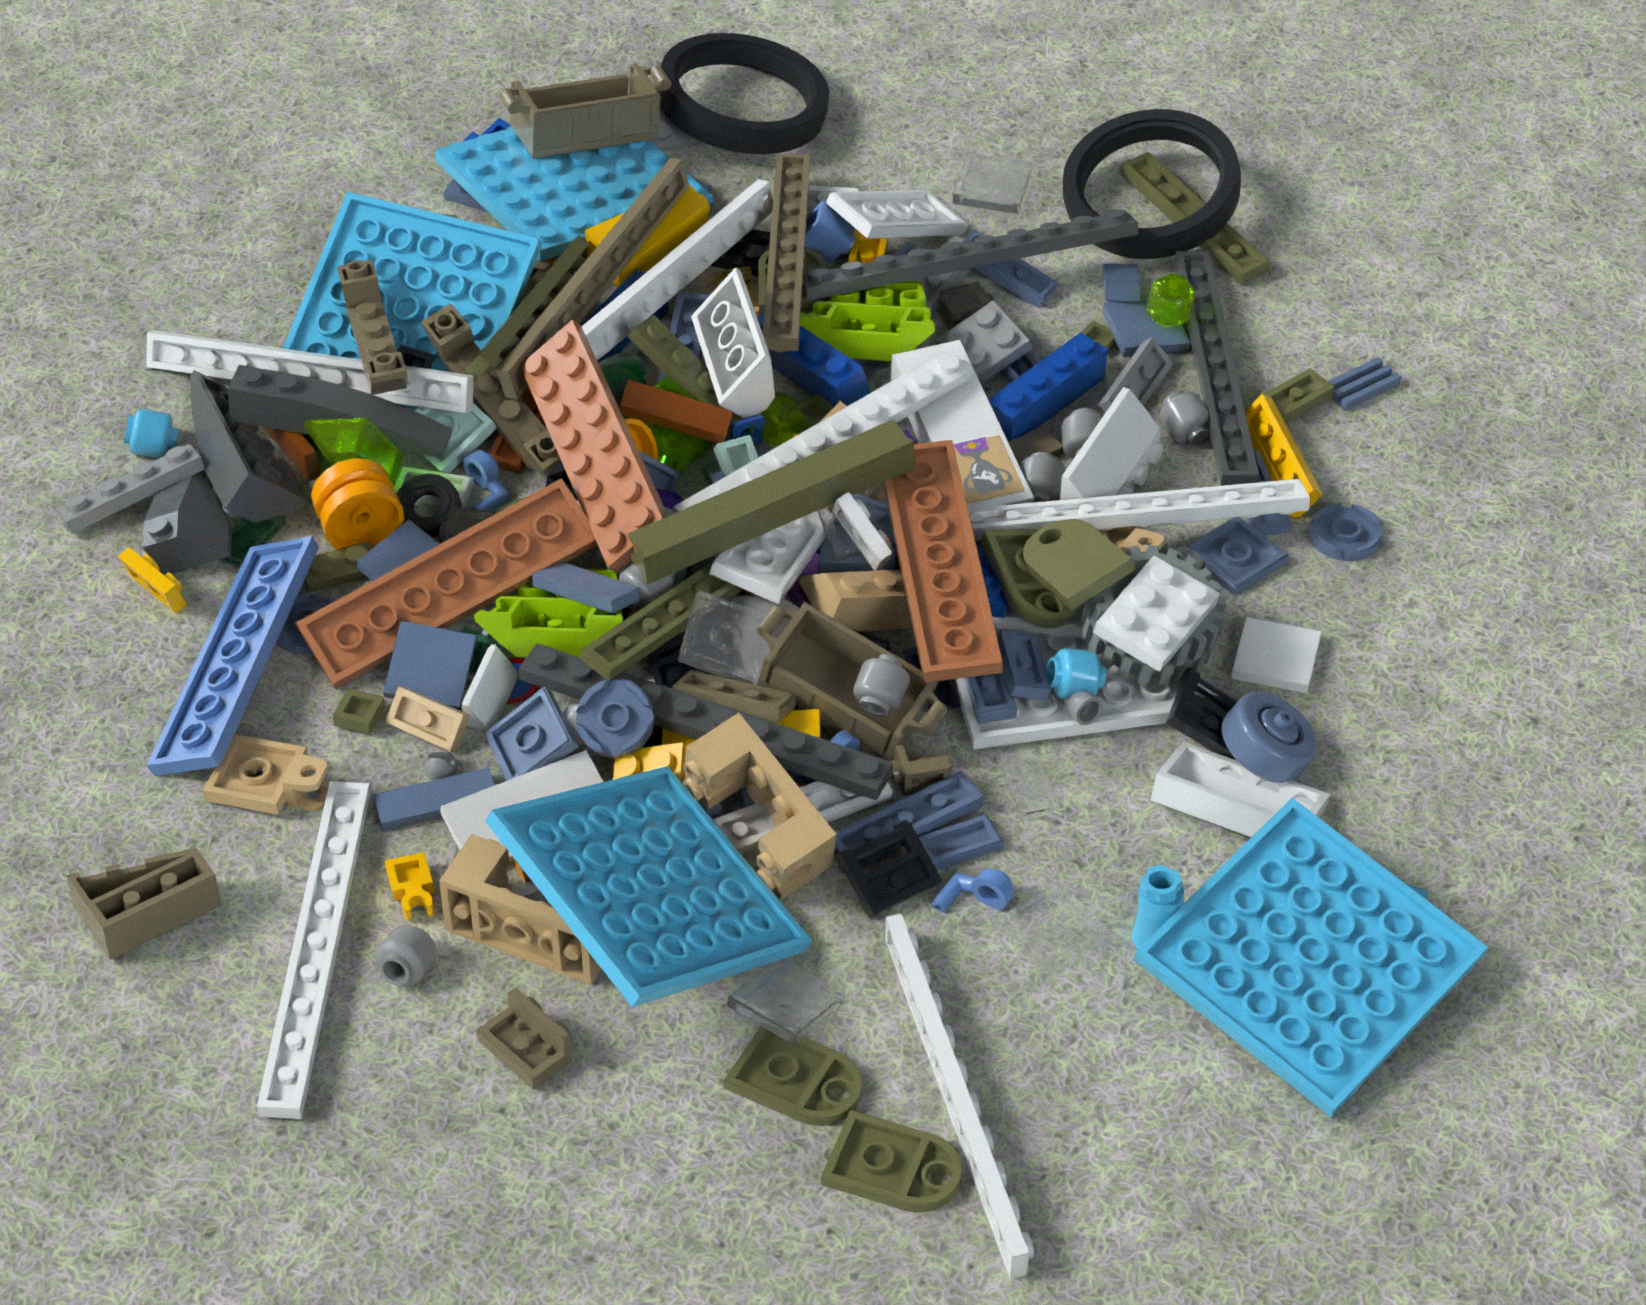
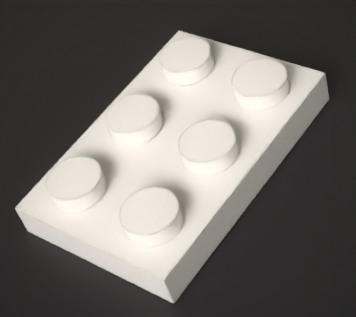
(1156, 613)

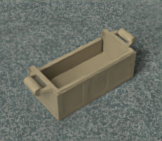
(587, 112)
(820, 666)

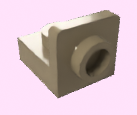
(919, 773)

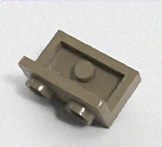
(527, 1040)

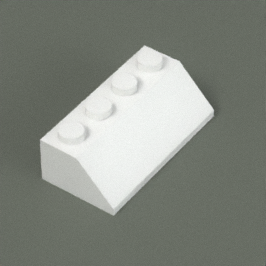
(735, 348)
(1115, 453)

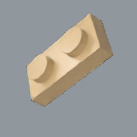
(427, 718)

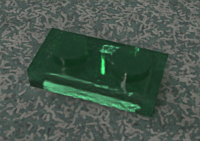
(249, 534)

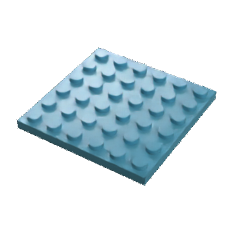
(554, 194)
(420, 268)
(648, 884)
(1311, 956)

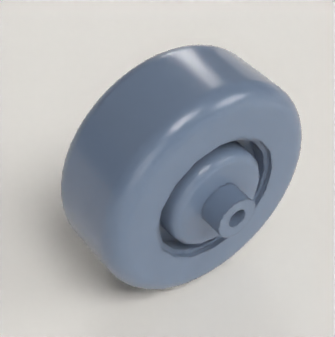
(1269, 737)

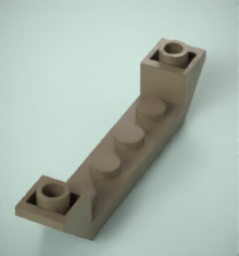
(370, 327)
(513, 418)

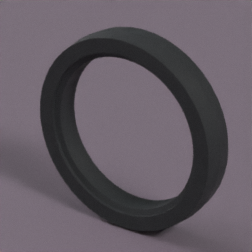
(1157, 125)
(735, 133)

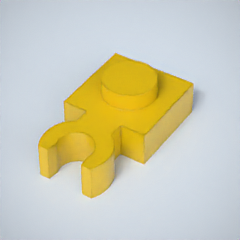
(411, 882)

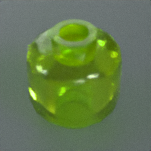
(1170, 300)
(782, 420)

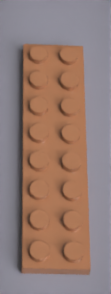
(593, 442)
(942, 567)
(448, 581)

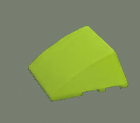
(873, 321)
(546, 619)

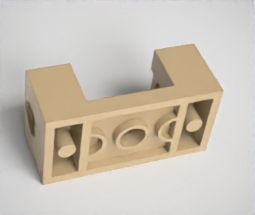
(736, 757)
(485, 909)

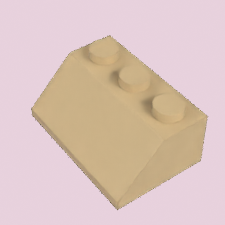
(861, 598)

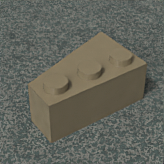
(144, 900)

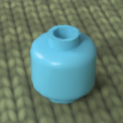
(150, 433)
(1075, 671)

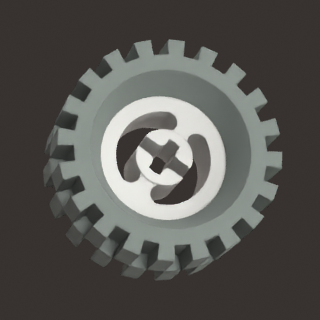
(1191, 654)

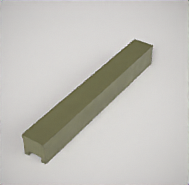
(771, 501)

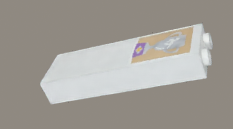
(966, 417)

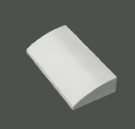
(1225, 791)

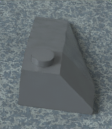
(186, 526)

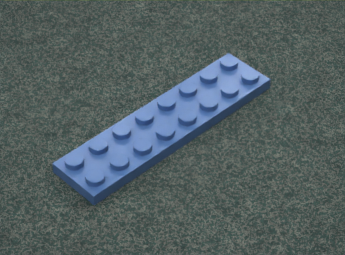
(233, 657)

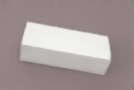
(489, 690)

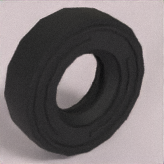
(428, 485)

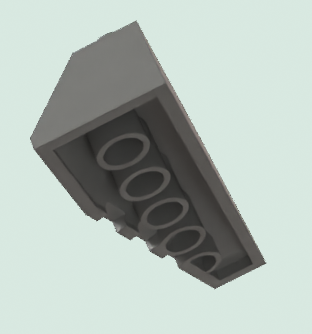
(289, 399)
(238, 460)

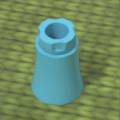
(1158, 900)

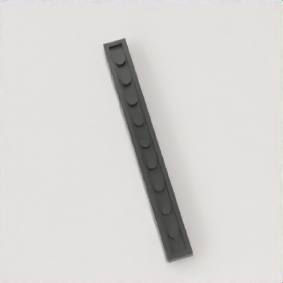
(956, 256)
(1217, 372)
(697, 716)

